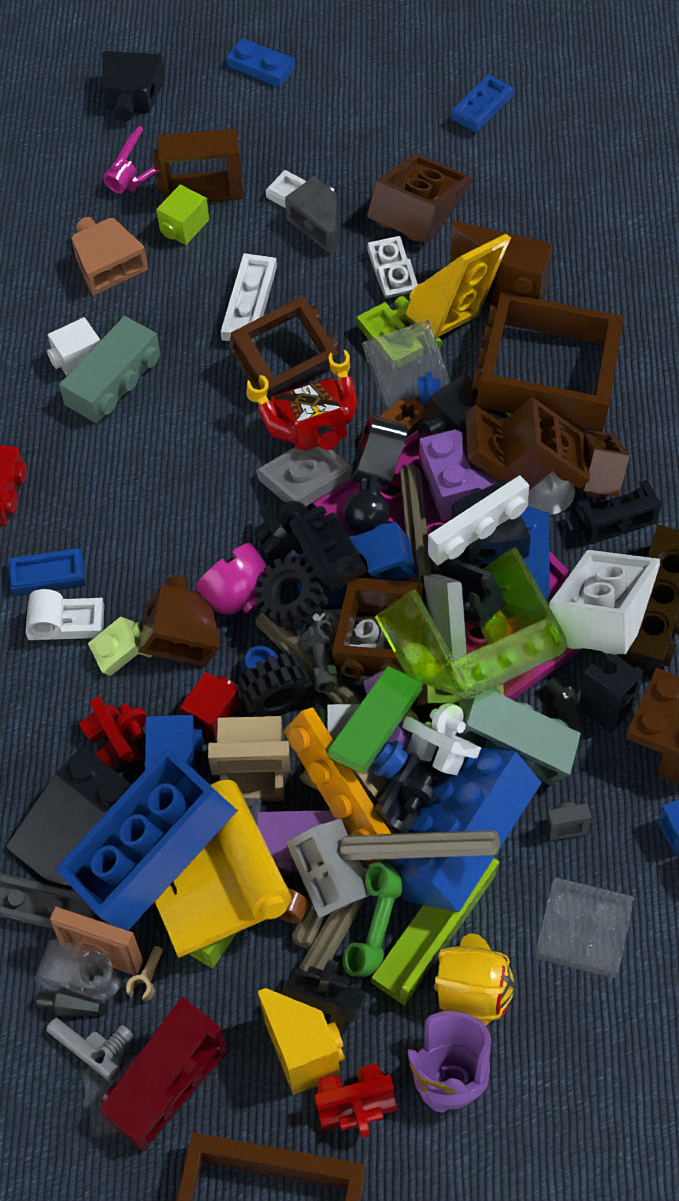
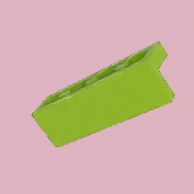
(422, 941)

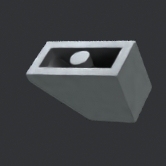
(314, 212)

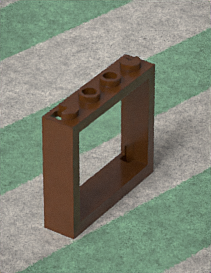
(558, 319)
(271, 1162)

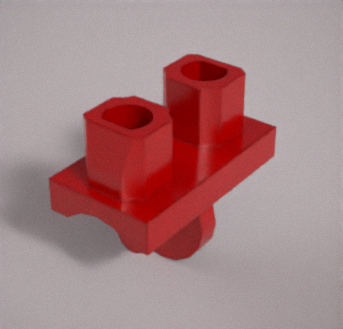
(107, 721)
(355, 1103)

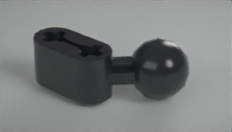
(374, 470)

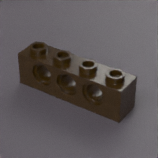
(656, 650)

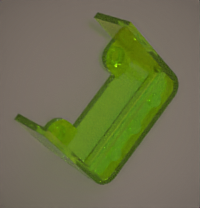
(518, 636)

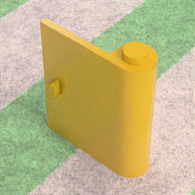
(225, 885)

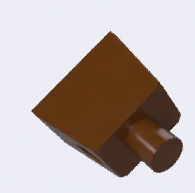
(179, 625)

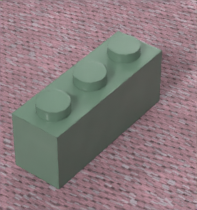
(110, 369)
(509, 725)

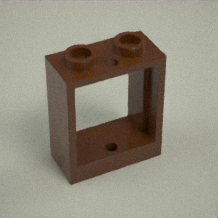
(200, 146)
(254, 364)
(370, 597)

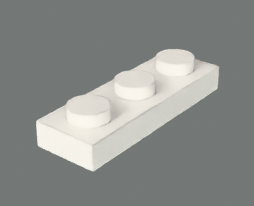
(249, 293)
(478, 521)

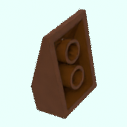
(417, 197)
(522, 268)

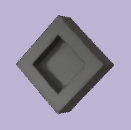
(568, 821)

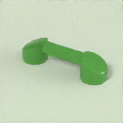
(362, 958)

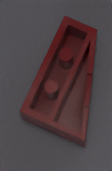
(164, 1074)

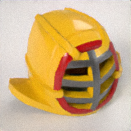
(474, 980)

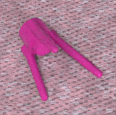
(121, 173)

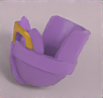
(453, 1062)

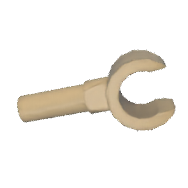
(146, 976)

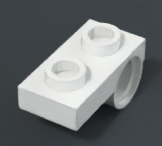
(60, 618)

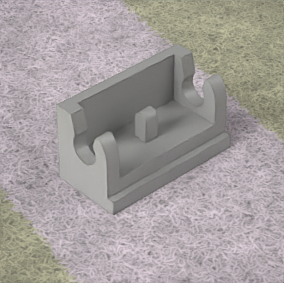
(324, 871)

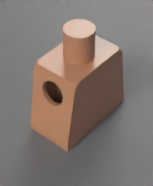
(107, 253)

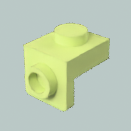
(116, 645)

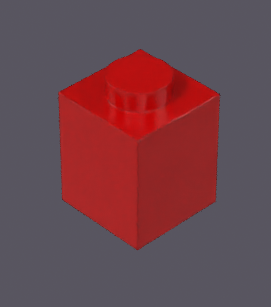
(211, 700)

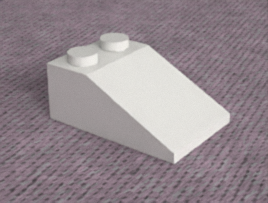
(605, 600)

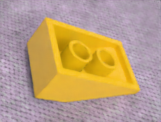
(458, 289)

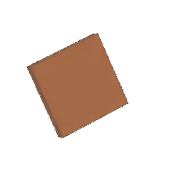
(97, 936)

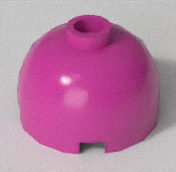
(232, 583)

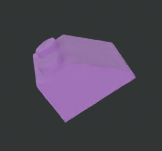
(449, 471)

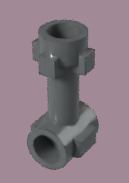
(316, 642)

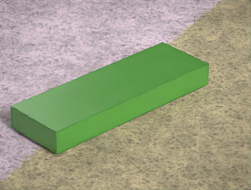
(375, 720)

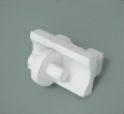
(441, 732)

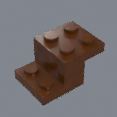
(527, 445)
(657, 722)

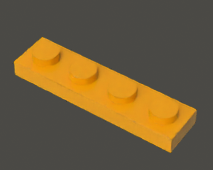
(334, 781)

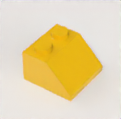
(301, 1039)

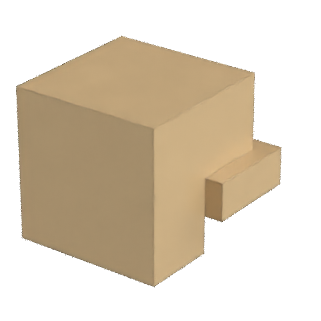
(252, 756)

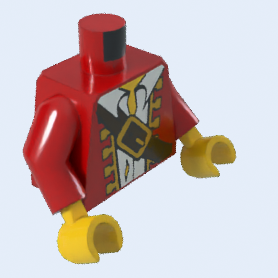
(312, 413)

